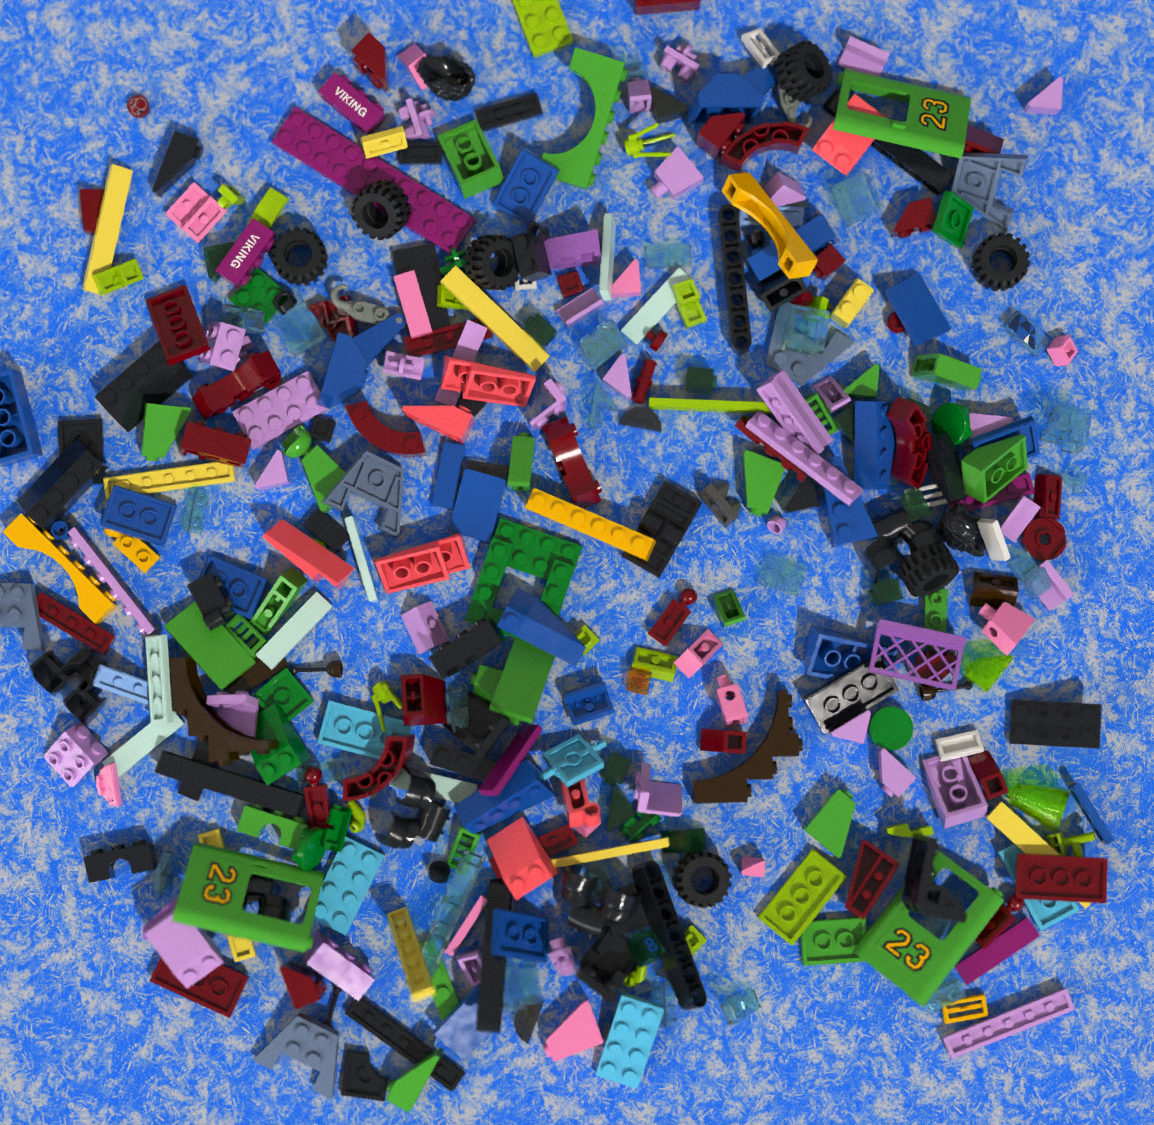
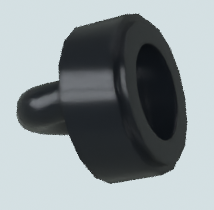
(291, 302)
(439, 872)

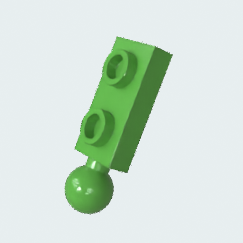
(935, 612)

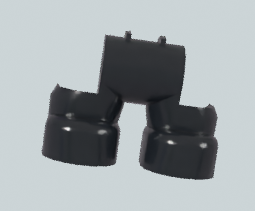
(891, 528)
(53, 676)
(429, 819)
(260, 891)
(590, 917)

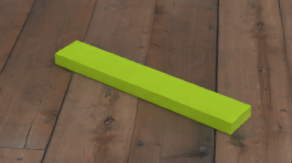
(708, 405)

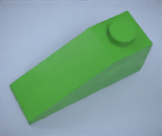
(278, 600)
(411, 1082)

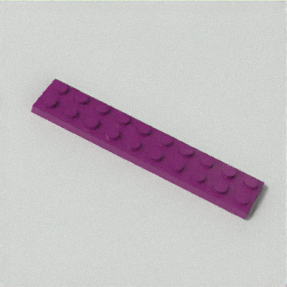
(348, 167)

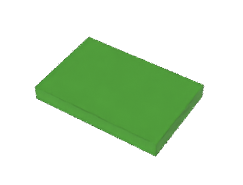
(832, 941)

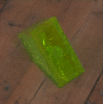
(985, 671)

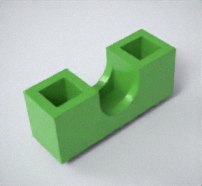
(255, 818)

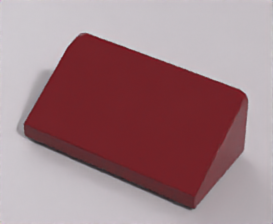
(90, 206)
(1048, 495)

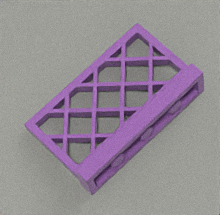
(924, 637)

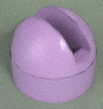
(776, 524)

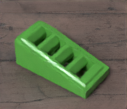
(823, 412)
(255, 644)
(457, 844)

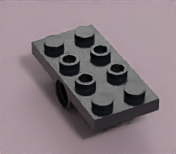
(666, 524)
(1055, 724)

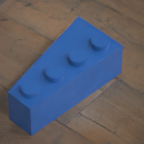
(814, 234)
(17, 426)
(845, 522)

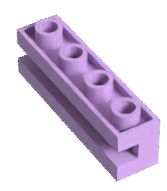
(793, 411)

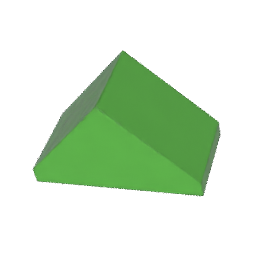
(866, 385)
(728, 608)

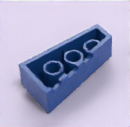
(873, 444)
(520, 793)

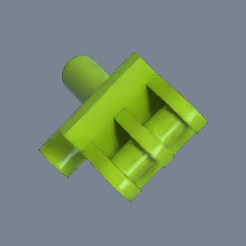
(1074, 841)

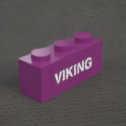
(352, 104)
(246, 254)

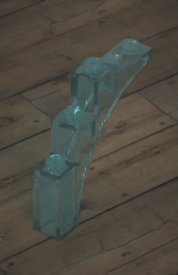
(451, 909)

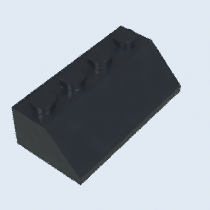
(143, 382)
(62, 484)

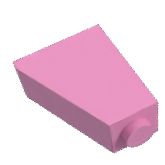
(574, 1033)

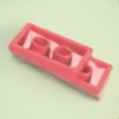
(486, 382)
(308, 554)
(423, 564)

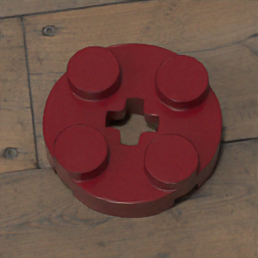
(1056, 538)

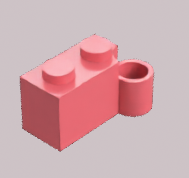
(578, 805)

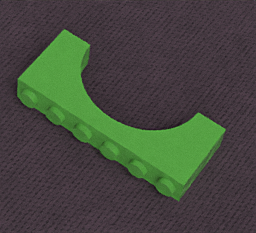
(604, 79)

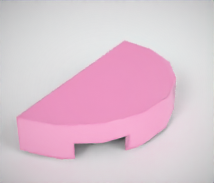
(108, 784)

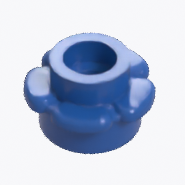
(55, 530)

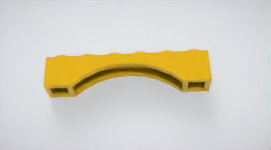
(793, 253)
(590, 524)
(91, 597)

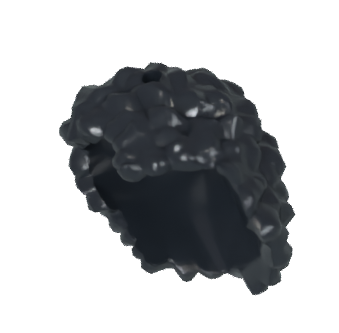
(447, 77)
(960, 532)

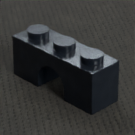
(461, 762)
(101, 864)

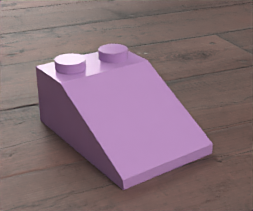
(954, 790)
(184, 949)

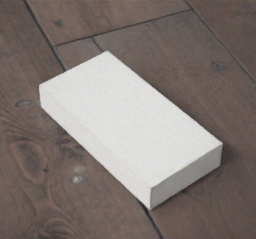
(993, 539)
(959, 745)

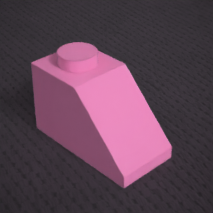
(698, 653)

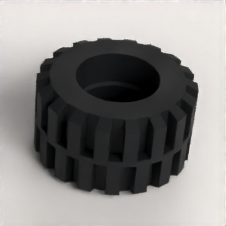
(803, 71)
(393, 201)
(296, 239)
(1012, 249)
(479, 258)
(928, 570)
(718, 887)

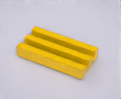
(983, 1005)

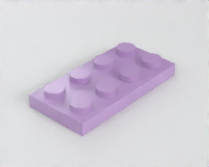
(280, 410)

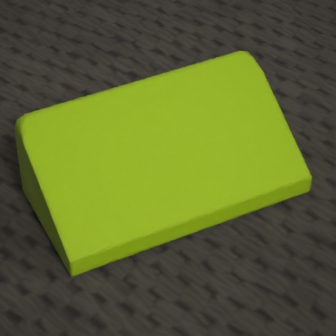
(657, 662)

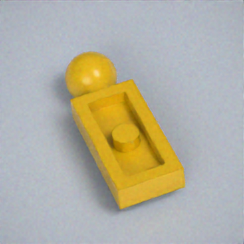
(135, 550)

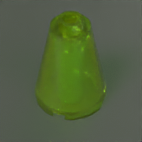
(1040, 803)

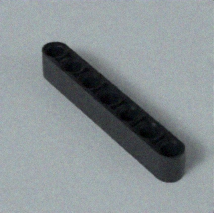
(909, 159)
(729, 269)
(230, 783)
(678, 956)
(493, 966)

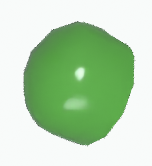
(297, 442)

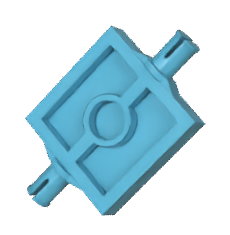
(573, 760)

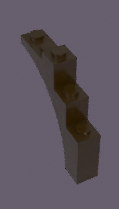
(189, 699)
(760, 765)

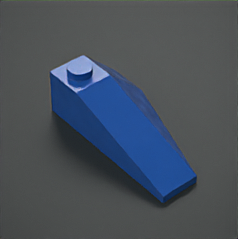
(536, 624)
(833, 652)

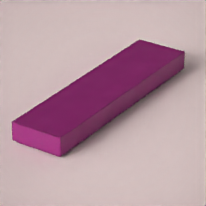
(1020, 485)
(510, 759)
(1000, 949)

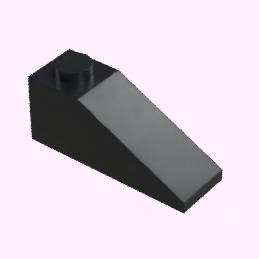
(179, 159)
(945, 467)

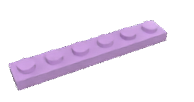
(804, 458)
(117, 589)
(1008, 1023)

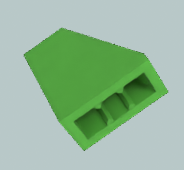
(946, 371)
(160, 429)
(521, 462)
(322, 474)
(760, 482)
(485, 685)
(832, 821)

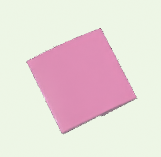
(195, 212)

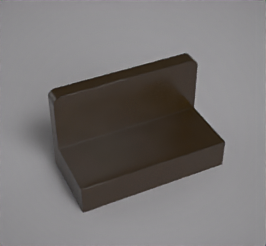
(993, 590)

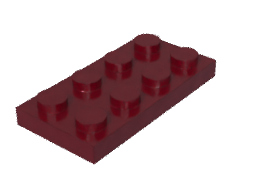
(177, 325)
(1061, 878)
(217, 990)

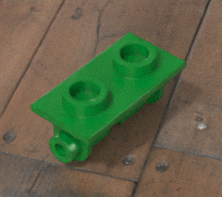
(635, 829)
(335, 837)

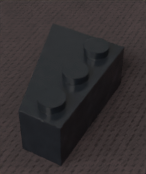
(467, 647)

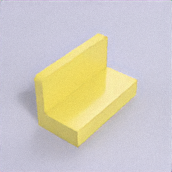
(384, 142)

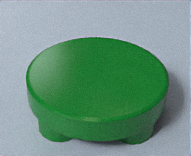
(954, 420)
(890, 728)
(309, 849)

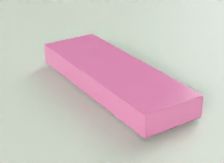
(412, 304)
(465, 927)

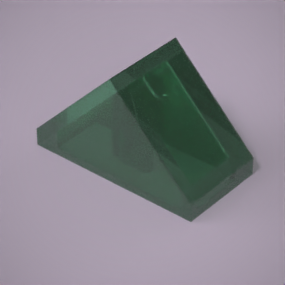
(213, 258)
(846, 424)
(619, 810)
(685, 840)

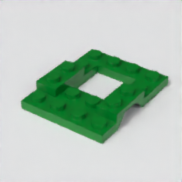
(530, 553)

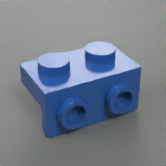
(588, 703)

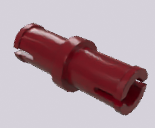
(644, 381)

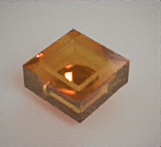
(638, 681)

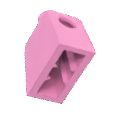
(1005, 625)
(732, 711)

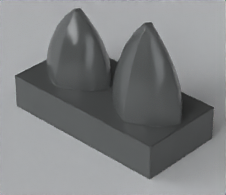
(713, 497)

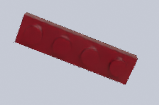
(440, 340)
(74, 624)
(551, 842)

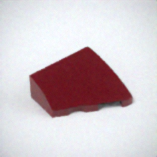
(334, 319)

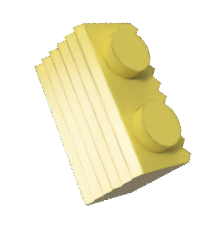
(851, 303)

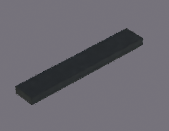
(402, 1041)

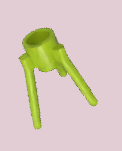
(635, 145)
(384, 693)

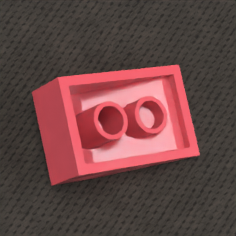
(842, 148)
(446, 420)
(521, 858)

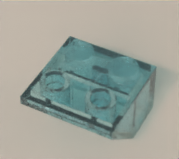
(602, 345)

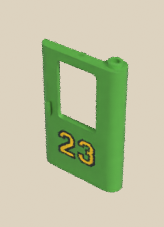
(933, 121)
(217, 888)
(913, 955)

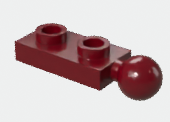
(673, 617)
(317, 798)
(1000, 921)

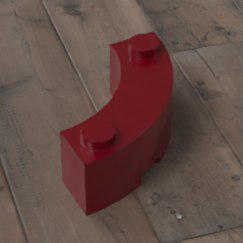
(764, 138)
(239, 385)
(382, 437)
(911, 442)
(571, 463)
(389, 767)

